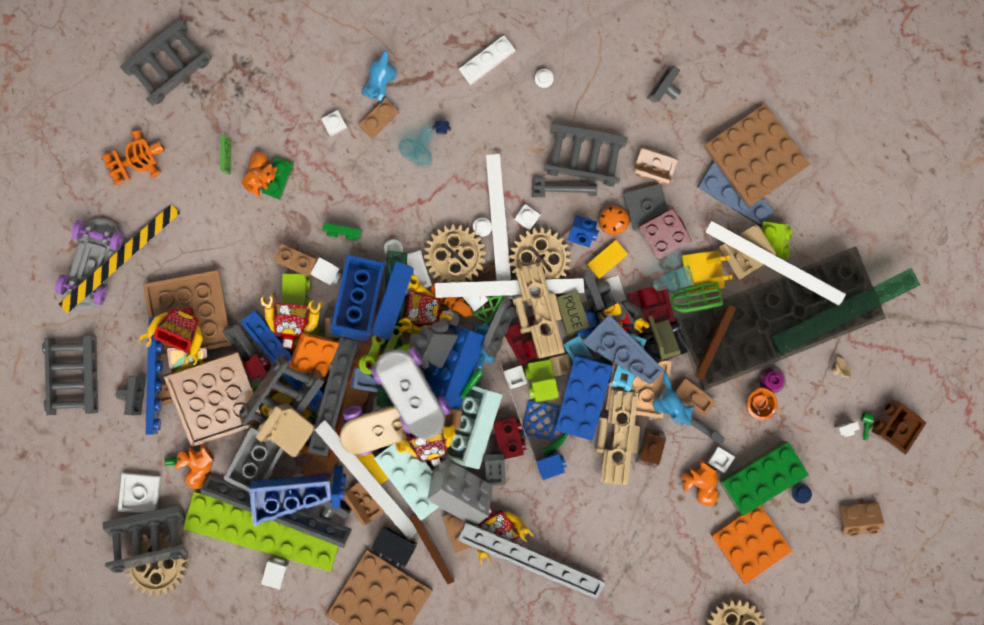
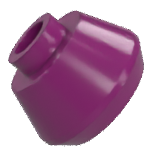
(767, 377)

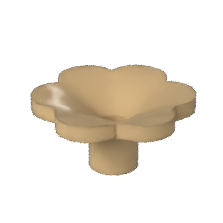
(841, 367)

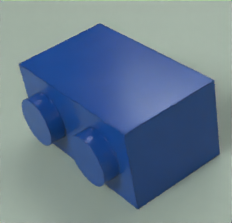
(551, 465)

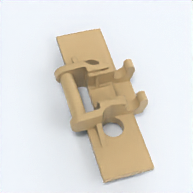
(544, 309)
(624, 439)

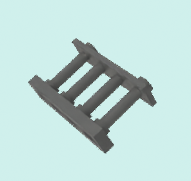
(148, 55)
(597, 139)
(88, 384)
(301, 397)
(134, 525)

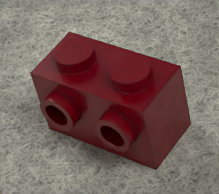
(508, 437)

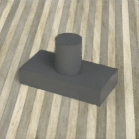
(665, 86)
(594, 291)
(240, 341)
(132, 395)
(495, 469)
(328, 511)

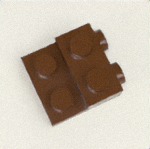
(898, 426)

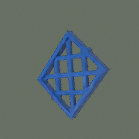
(554, 422)

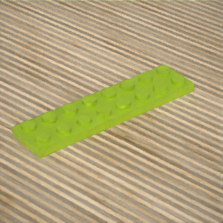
(235, 526)

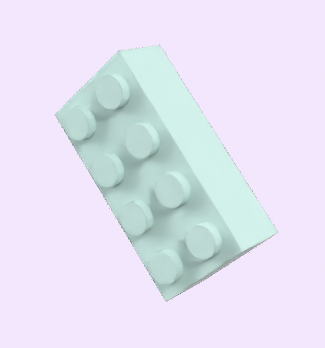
(476, 423)
(409, 477)

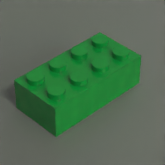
(763, 478)

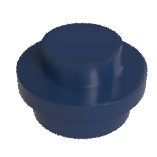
(441, 127)
(802, 493)

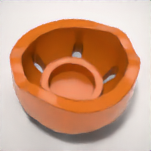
(612, 219)
(759, 402)

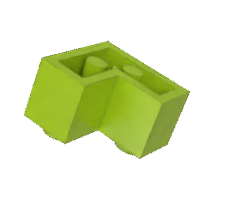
(542, 381)

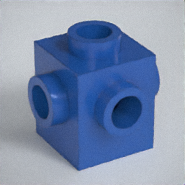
(583, 231)

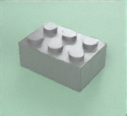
(252, 460)
(460, 492)

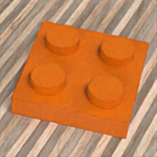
(313, 353)

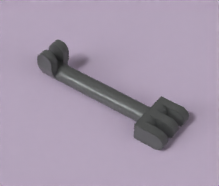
(543, 187)
(707, 431)

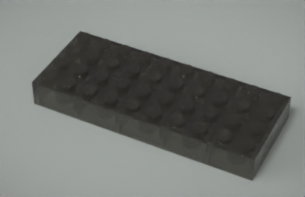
(769, 311)

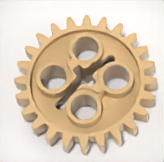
(466, 243)
(553, 247)
(168, 574)
(737, 609)

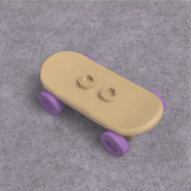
(370, 431)

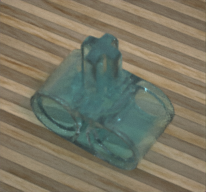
(419, 148)
(675, 280)

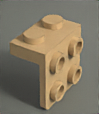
(742, 263)
(286, 429)

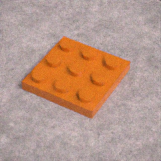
(751, 544)

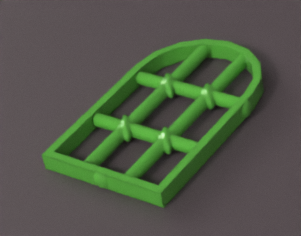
(704, 300)

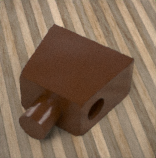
(651, 448)

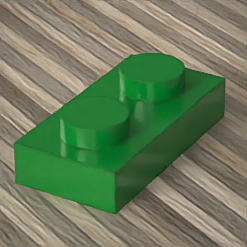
(281, 178)
(335, 230)

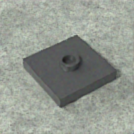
(645, 204)

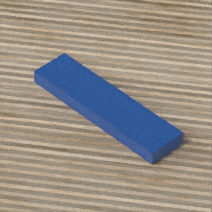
(392, 301)

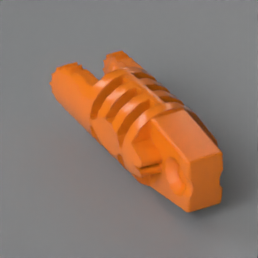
(455, 304)

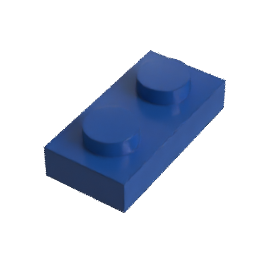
(338, 492)

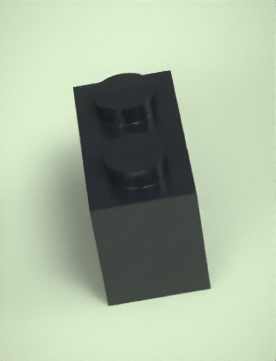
(394, 546)

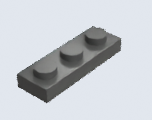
(498, 327)

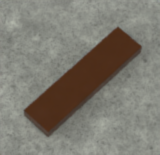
(714, 342)
(432, 549)

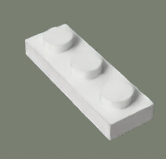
(487, 60)

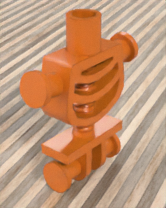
(138, 143)

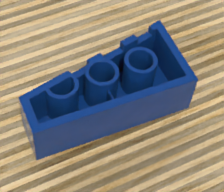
(287, 495)

